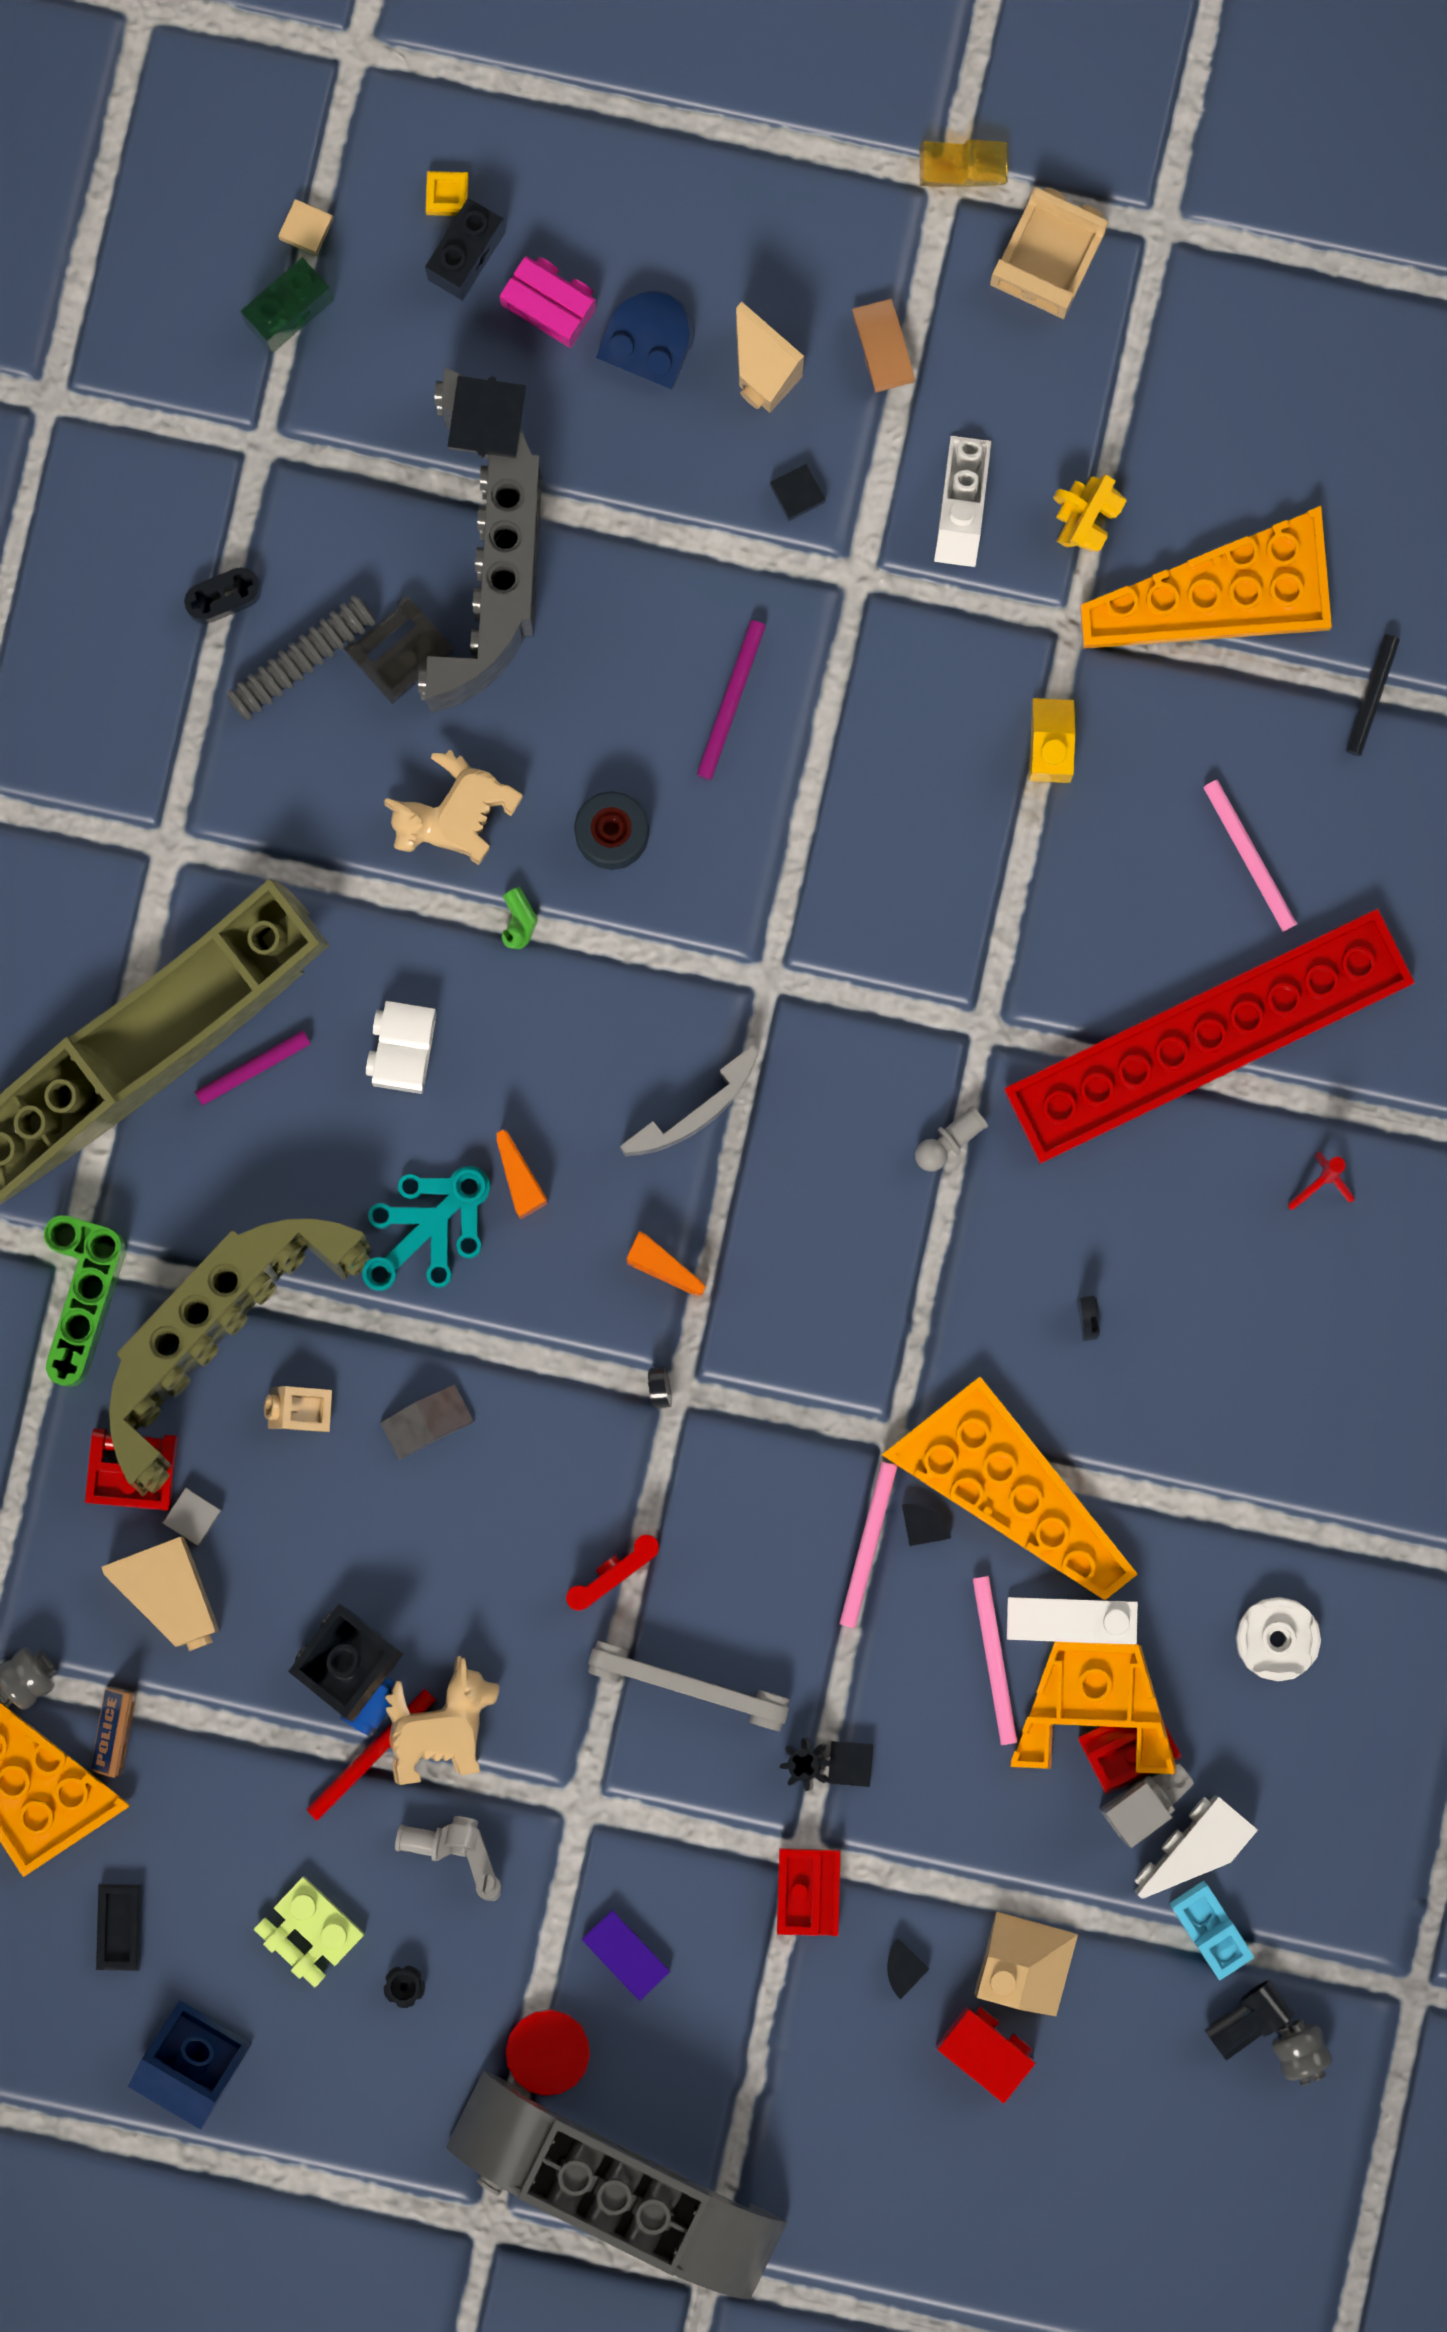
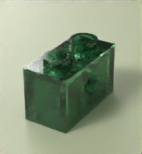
(287, 305)

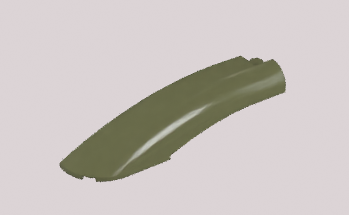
(153, 1034)

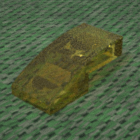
(963, 165)

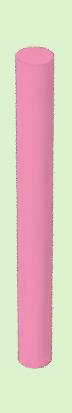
(1250, 855)
(868, 1544)
(994, 1660)

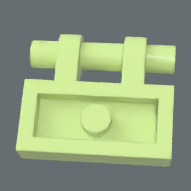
(318, 1922)

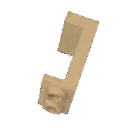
(1050, 251)

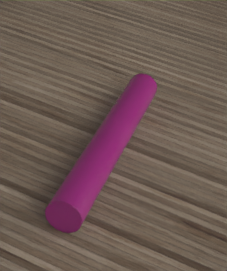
(252, 1067)

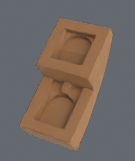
(883, 345)

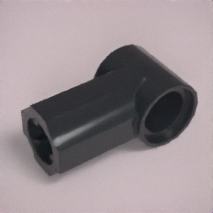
(1258, 2014)

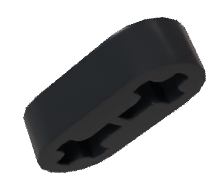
(227, 604)

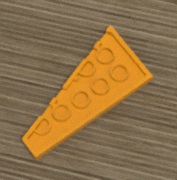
(1239, 590)
(995, 1472)
(45, 1796)

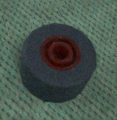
(617, 844)

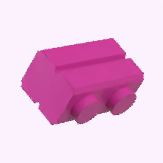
(549, 300)

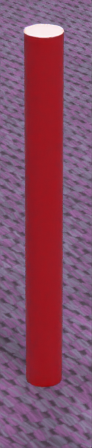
(363, 1762)

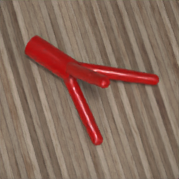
(1329, 1174)

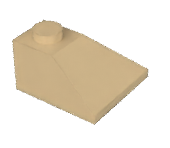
(765, 361)
(1025, 1964)

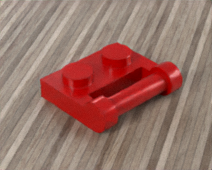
(108, 1483)

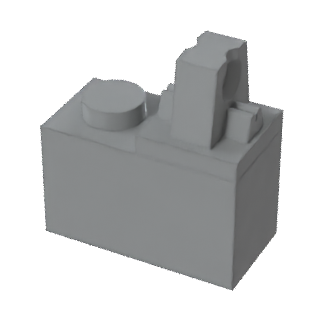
(1146, 1805)

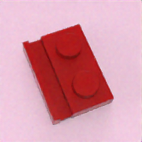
(1113, 1755)
(808, 1892)

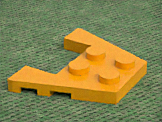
(1096, 1688)

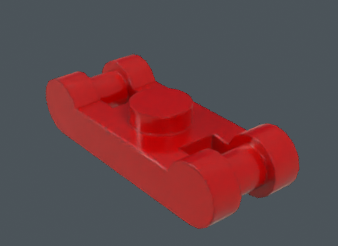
(613, 1573)

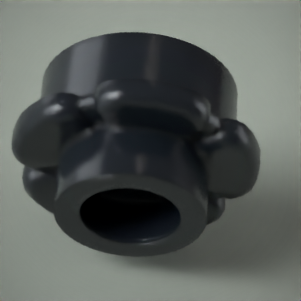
(401, 1997)

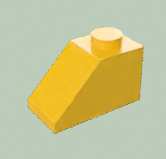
(1052, 740)

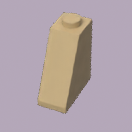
(167, 1591)

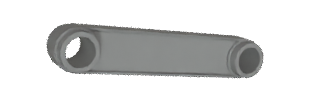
(764, 1709)

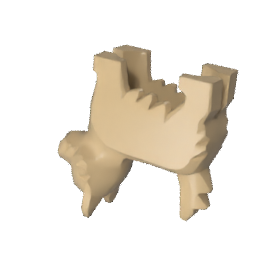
(459, 816)
(442, 1732)

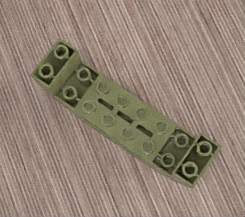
(255, 1263)

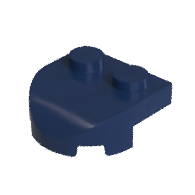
(649, 337)

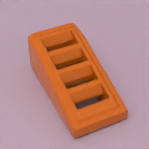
(523, 1186)
(655, 1261)

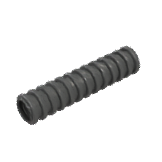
(301, 657)

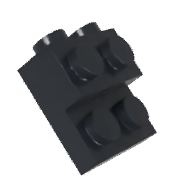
(345, 1662)

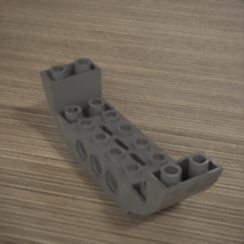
(502, 614)
(613, 2191)

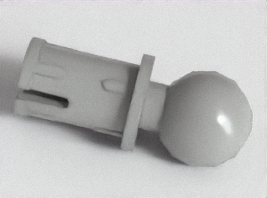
(932, 1153)

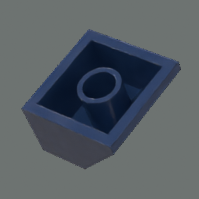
(189, 2065)

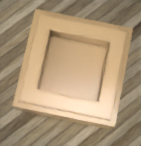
(305, 227)

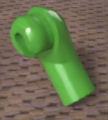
(522, 921)

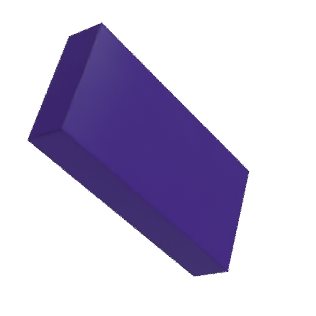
(625, 1955)

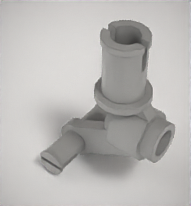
(459, 1839)

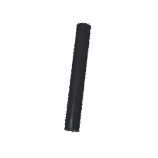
(1372, 695)

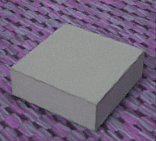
(192, 1516)

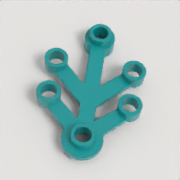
(432, 1223)

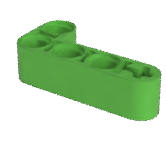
(76, 1302)

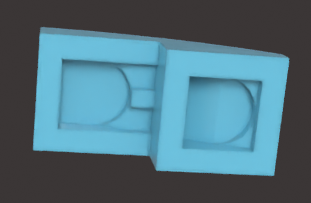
(1211, 1930)

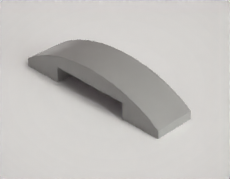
(652, 1139)

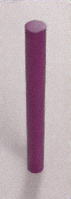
(731, 700)

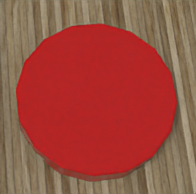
(548, 2052)

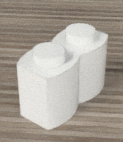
(402, 1047)

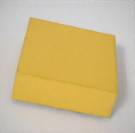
(446, 192)

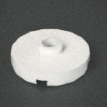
(1300, 1642)

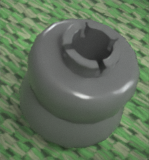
(26, 1678)
(1302, 2052)

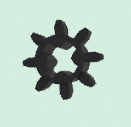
(795, 1764)

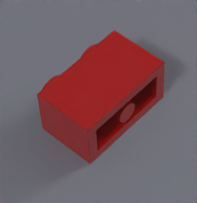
(985, 2053)

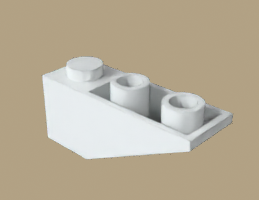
(963, 501)
(1205, 1845)

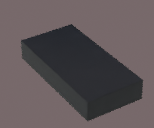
(119, 1927)

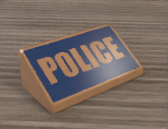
(113, 1732)

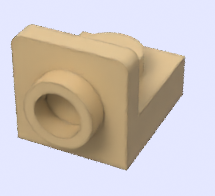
(298, 1408)

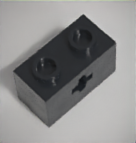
(465, 249)

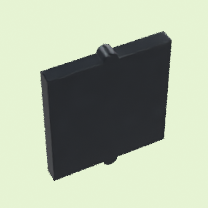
(486, 417)

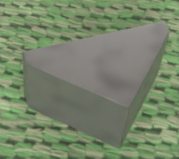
(426, 1421)

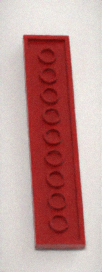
(1208, 1036)

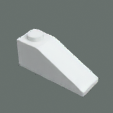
(1072, 1620)

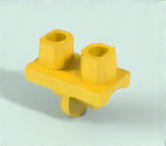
(1081, 508)

